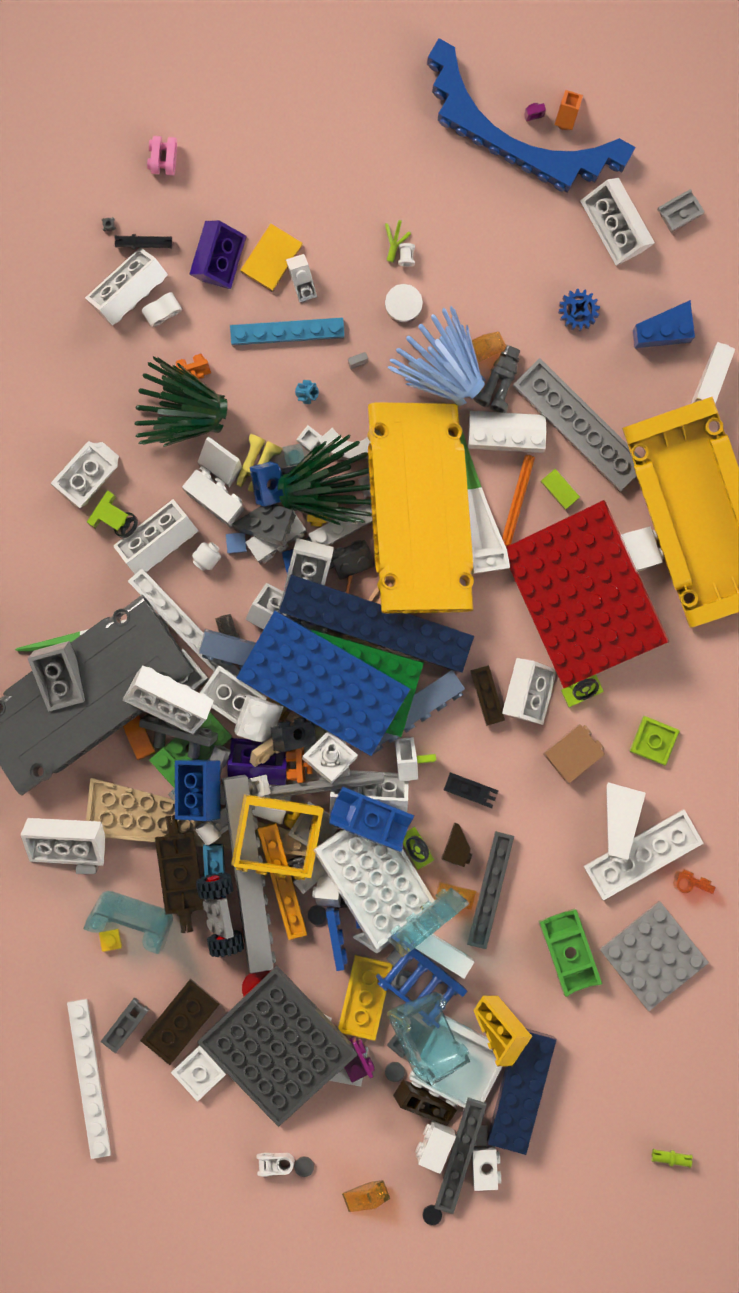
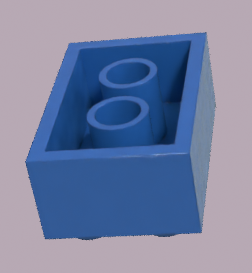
(197, 790)

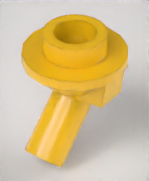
(291, 818)

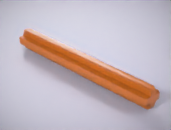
(518, 499)

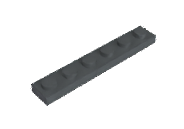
(490, 890)
(460, 1155)

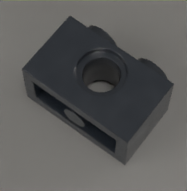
(283, 735)

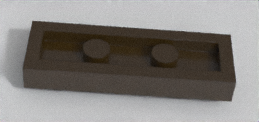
(487, 695)

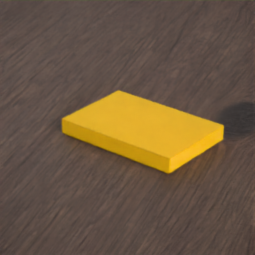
(268, 259)

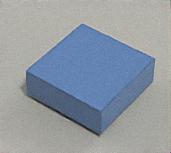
(236, 543)

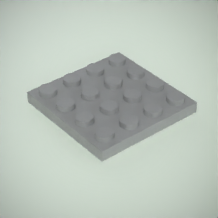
(654, 956)

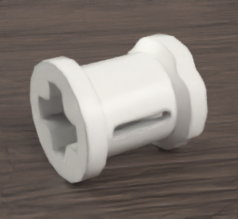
(406, 254)

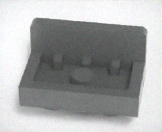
(352, 559)

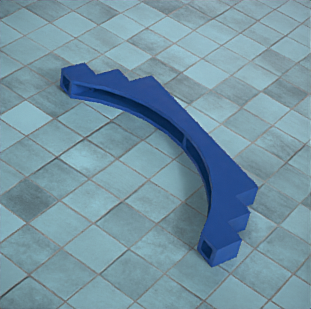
(550, 166)

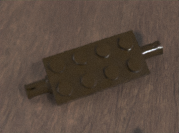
(179, 873)

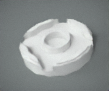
(403, 303)

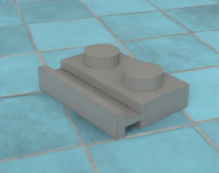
(680, 210)

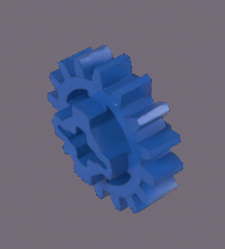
(574, 304)

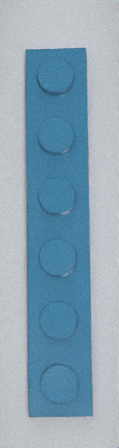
(287, 331)

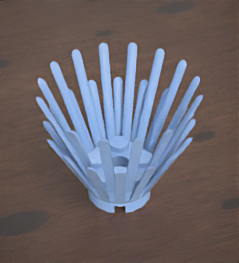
(457, 365)

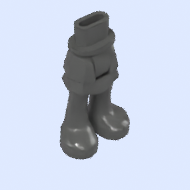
(505, 369)

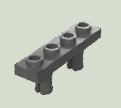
(202, 736)

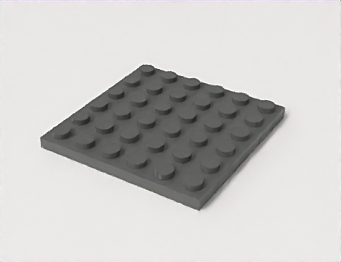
(278, 1046)

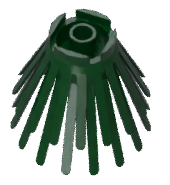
(195, 406)
(309, 491)

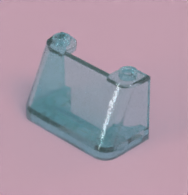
(132, 914)
(428, 1038)

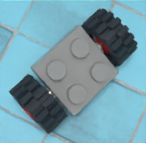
(225, 940)

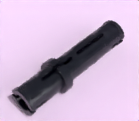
(143, 241)

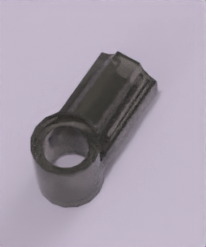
(226, 625)

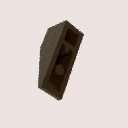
(423, 1103)

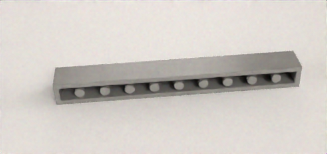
(249, 884)

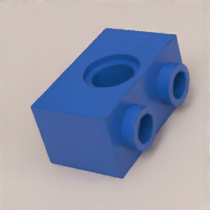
(260, 476)

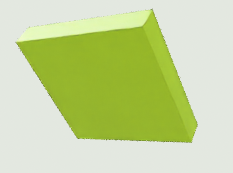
(654, 740)

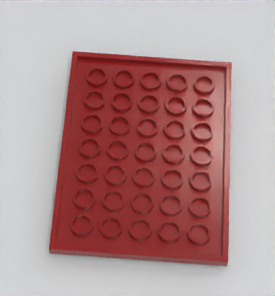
(585, 594)

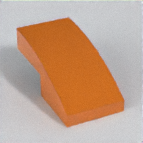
(138, 739)

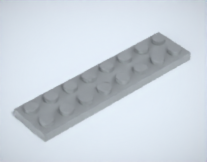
(577, 423)

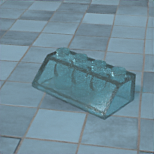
(427, 921)

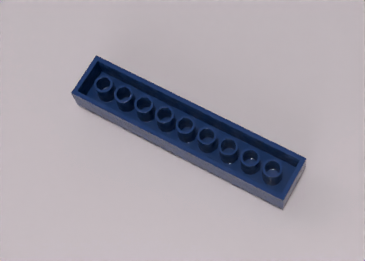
(366, 622)

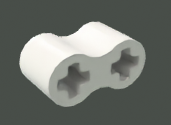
(161, 309)

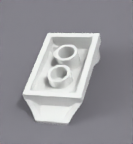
(86, 473)

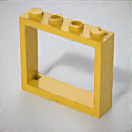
(279, 870)

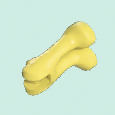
(256, 444)

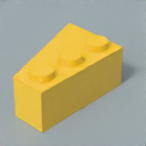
(504, 1031)

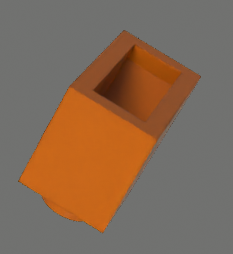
(568, 110)

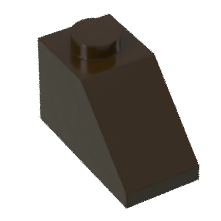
(457, 848)

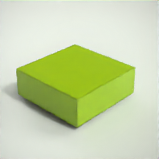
(426, 758)

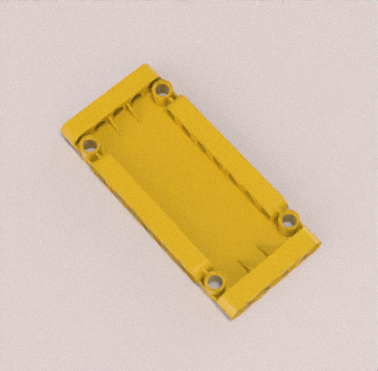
(693, 504)
(420, 508)

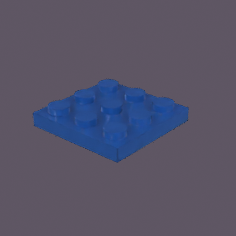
(337, 938)

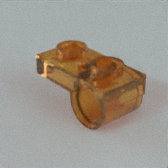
(703, 883)

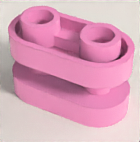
(156, 147)

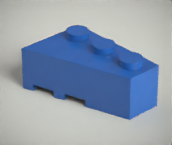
(666, 328)

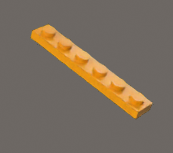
(283, 887)

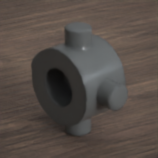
(108, 224)

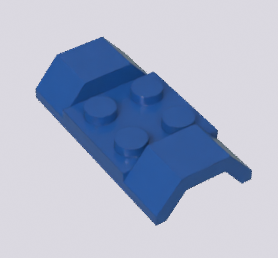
(370, 819)

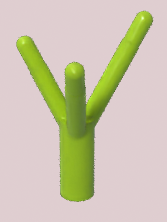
(393, 242)

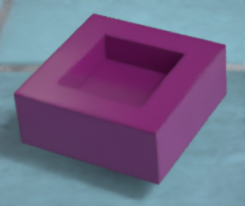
(534, 111)

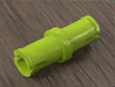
(671, 1158)

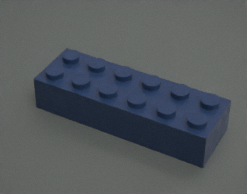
(521, 1095)

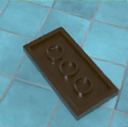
(180, 1022)

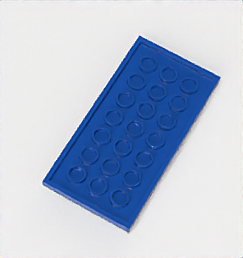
(323, 683)

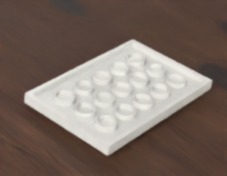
(373, 882)

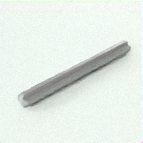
(324, 785)

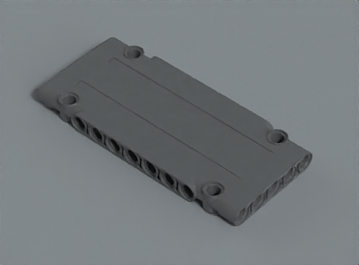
(107, 664)

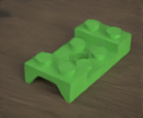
(175, 750)
(566, 931)

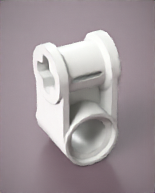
(273, 1164)

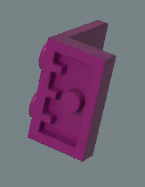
(360, 1065)

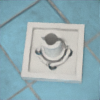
(333, 752)

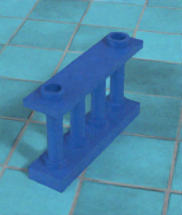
(424, 965)

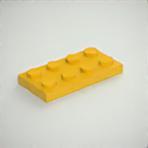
(364, 998)

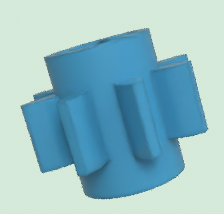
(306, 391)

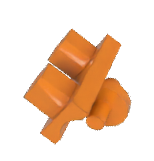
(198, 368)
(299, 773)

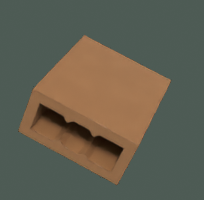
(574, 753)

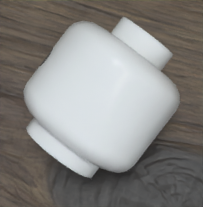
(206, 556)

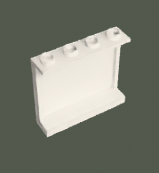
(472, 1079)

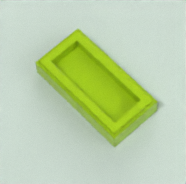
(560, 489)

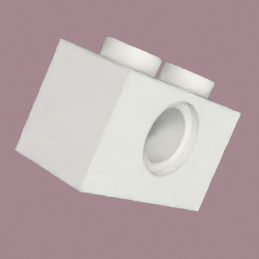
(485, 1180)

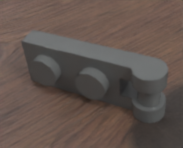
(124, 1026)

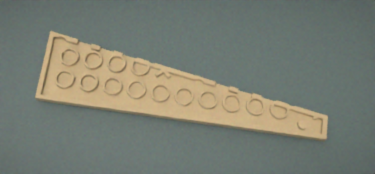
(141, 817)

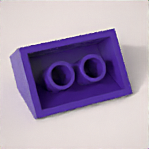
(218, 254)
(240, 764)

